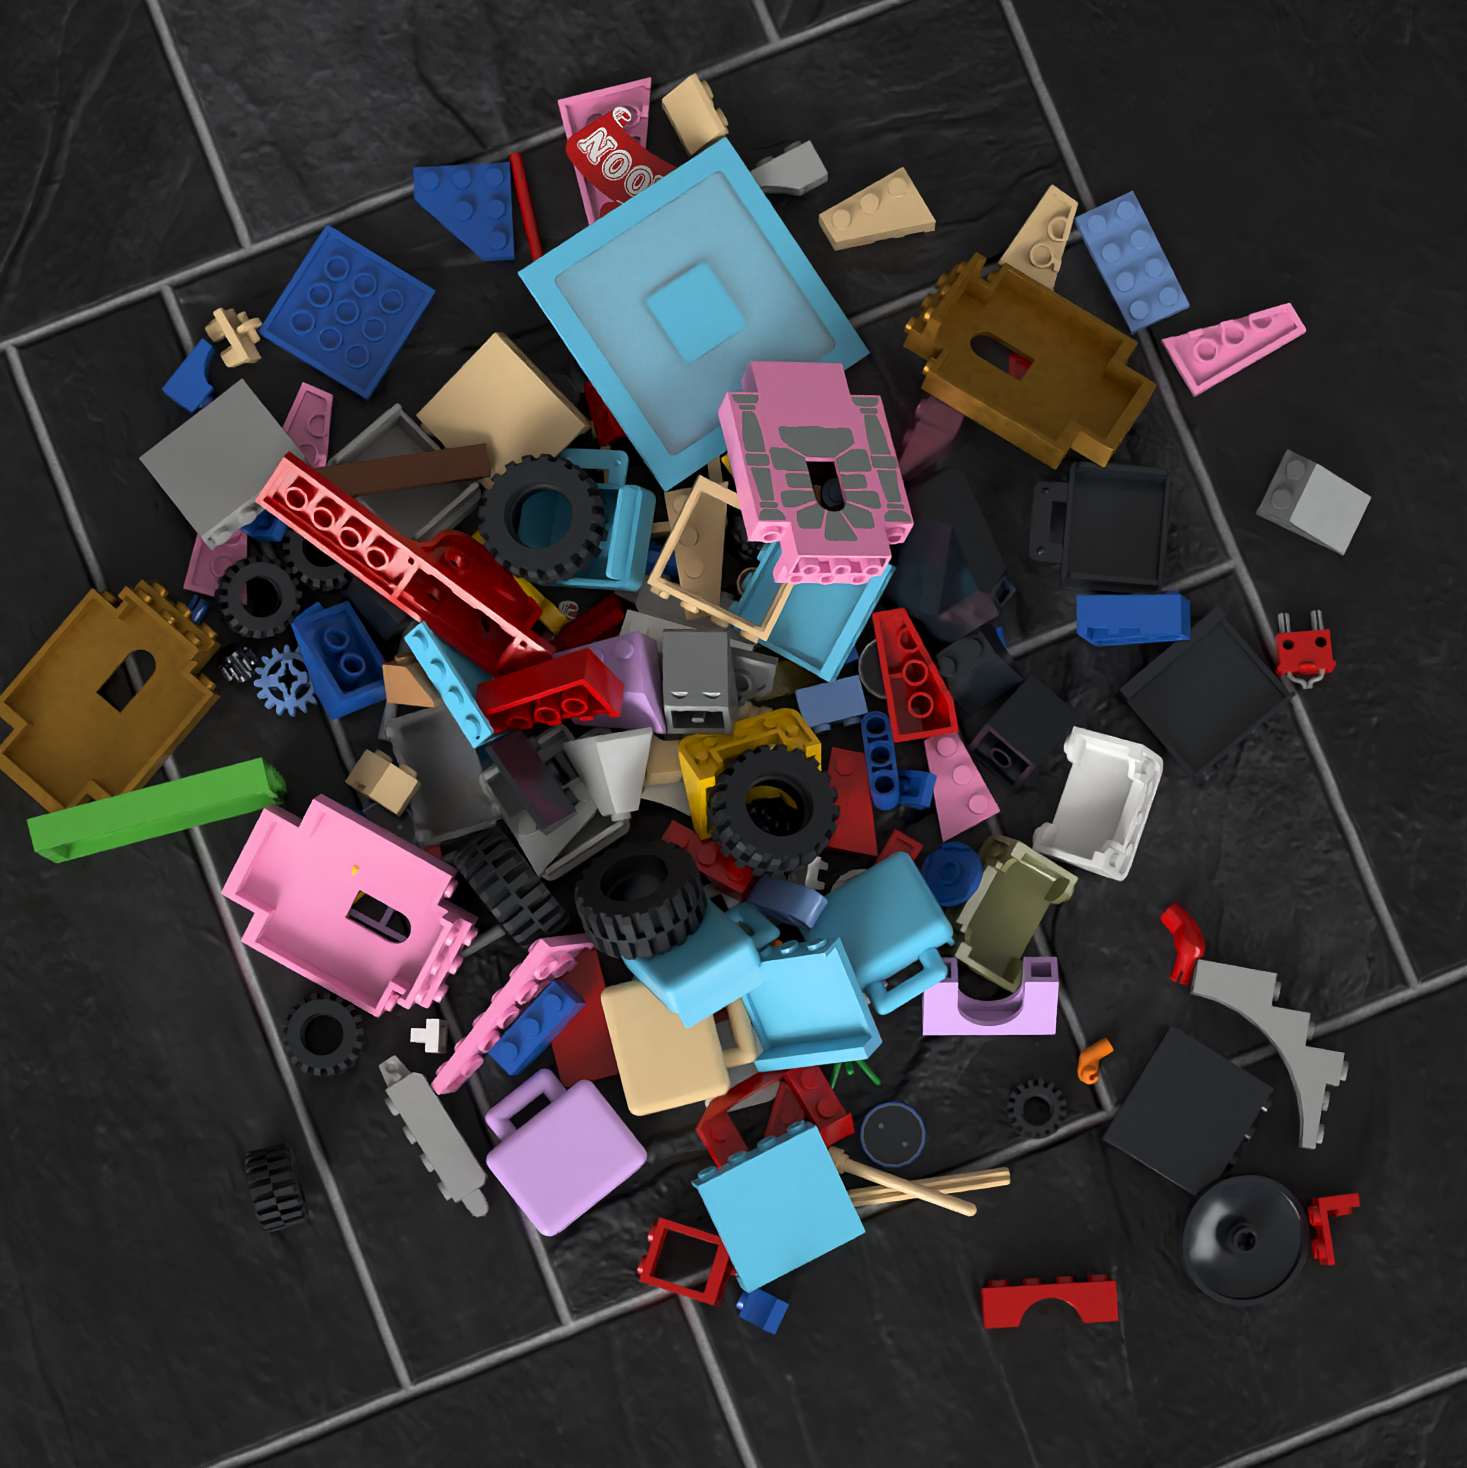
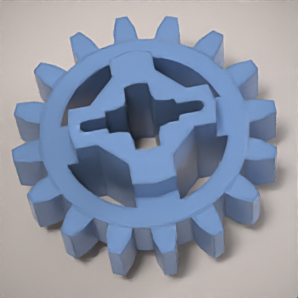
(274, 681)

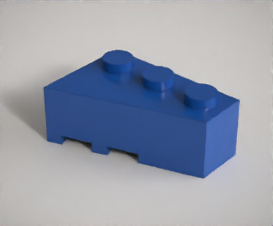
(1133, 618)

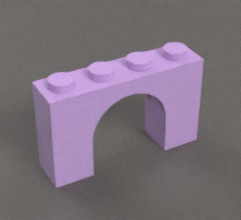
(1025, 1012)

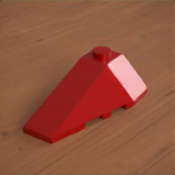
(913, 687)

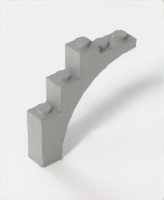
(1310, 1068)

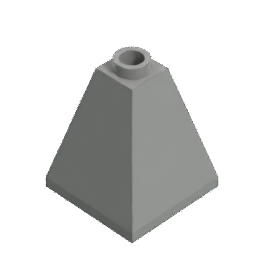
(612, 769)

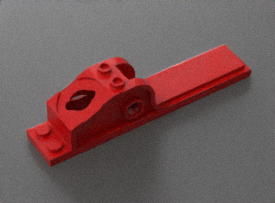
(406, 570)

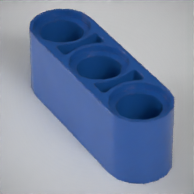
(876, 747)

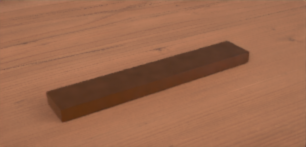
(410, 471)

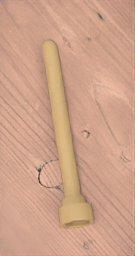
(845, 1164)

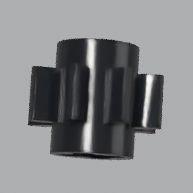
(237, 662)

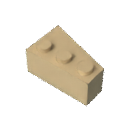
(877, 213)

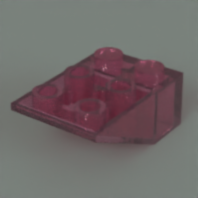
(932, 437)

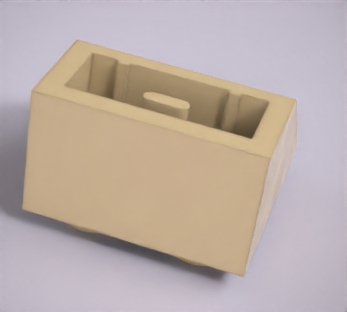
(693, 116)

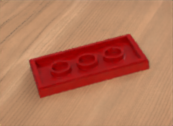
(584, 1045)

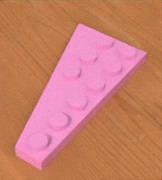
(587, 107)
(547, 960)

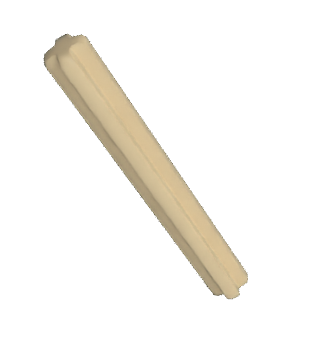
(944, 1184)

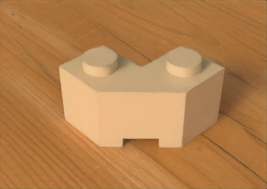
(384, 782)

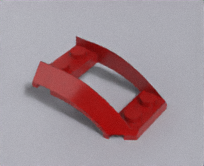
(810, 1091)

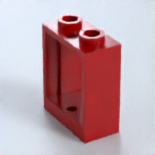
(719, 1273)

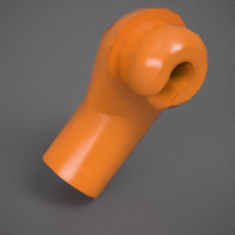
(1089, 1060)

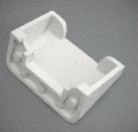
(1101, 804)

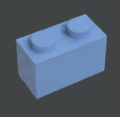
(832, 704)

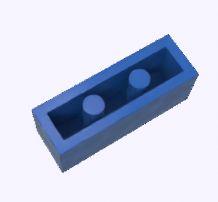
(537, 1027)

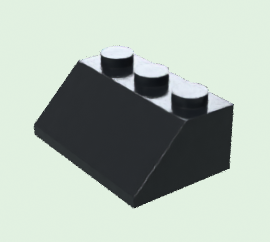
(533, 780)

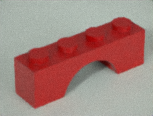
(1006, 1304)

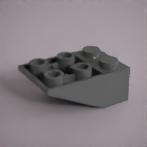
(699, 682)

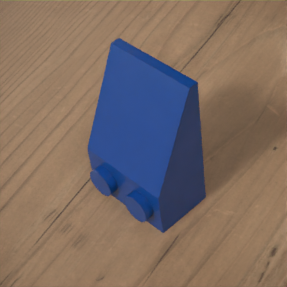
(341, 660)

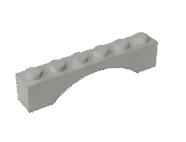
(791, 172)

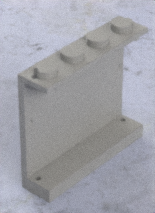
(221, 463)

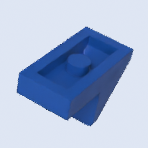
(915, 788)

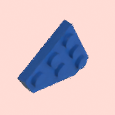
(471, 205)

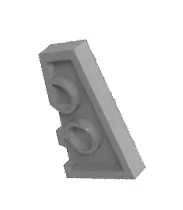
(544, 849)

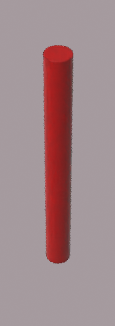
(526, 205)

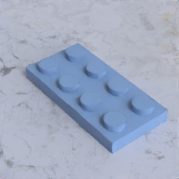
(1131, 262)

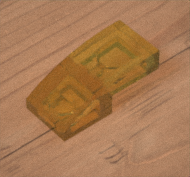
(788, 679)

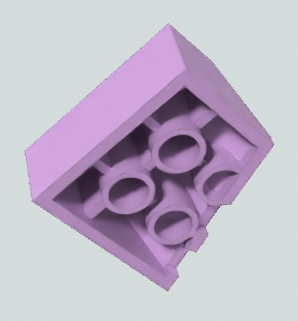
(636, 664)

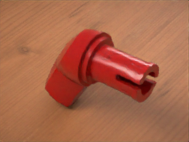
(1187, 941)

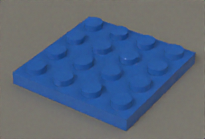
(347, 312)

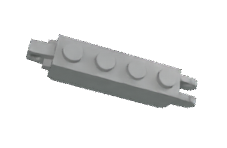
(656, 606)
(436, 1134)

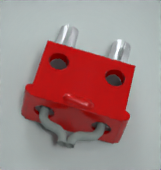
(1304, 655)

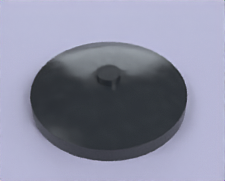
(1244, 1239)

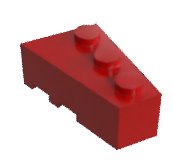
(855, 825)

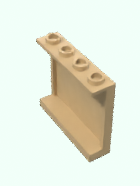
(503, 403)

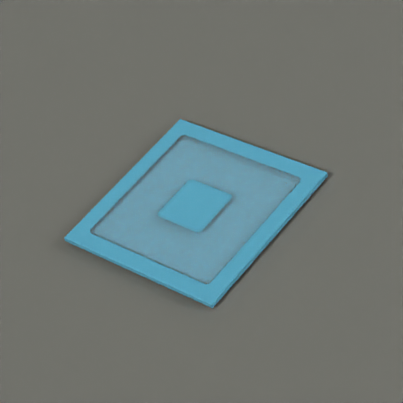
(679, 299)

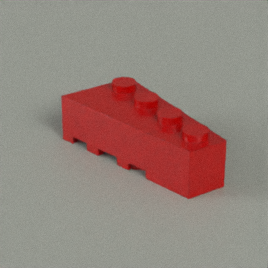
(550, 692)

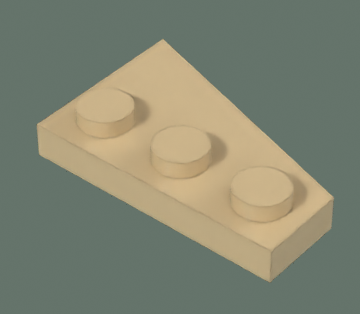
(1042, 238)

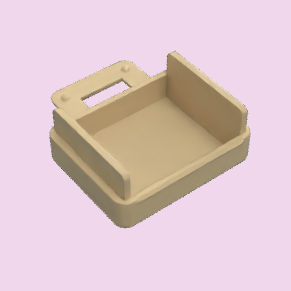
(665, 1061)

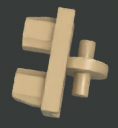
(239, 332)

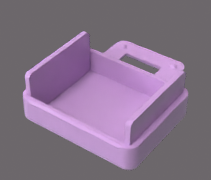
(563, 1154)

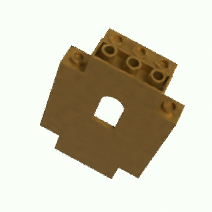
(1078, 379)
(71, 739)

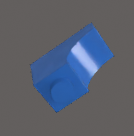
(190, 382)
(762, 1309)

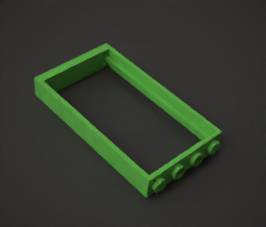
(157, 810)

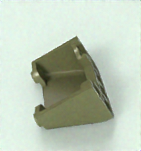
(1005, 909)

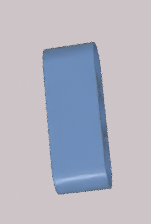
(787, 902)

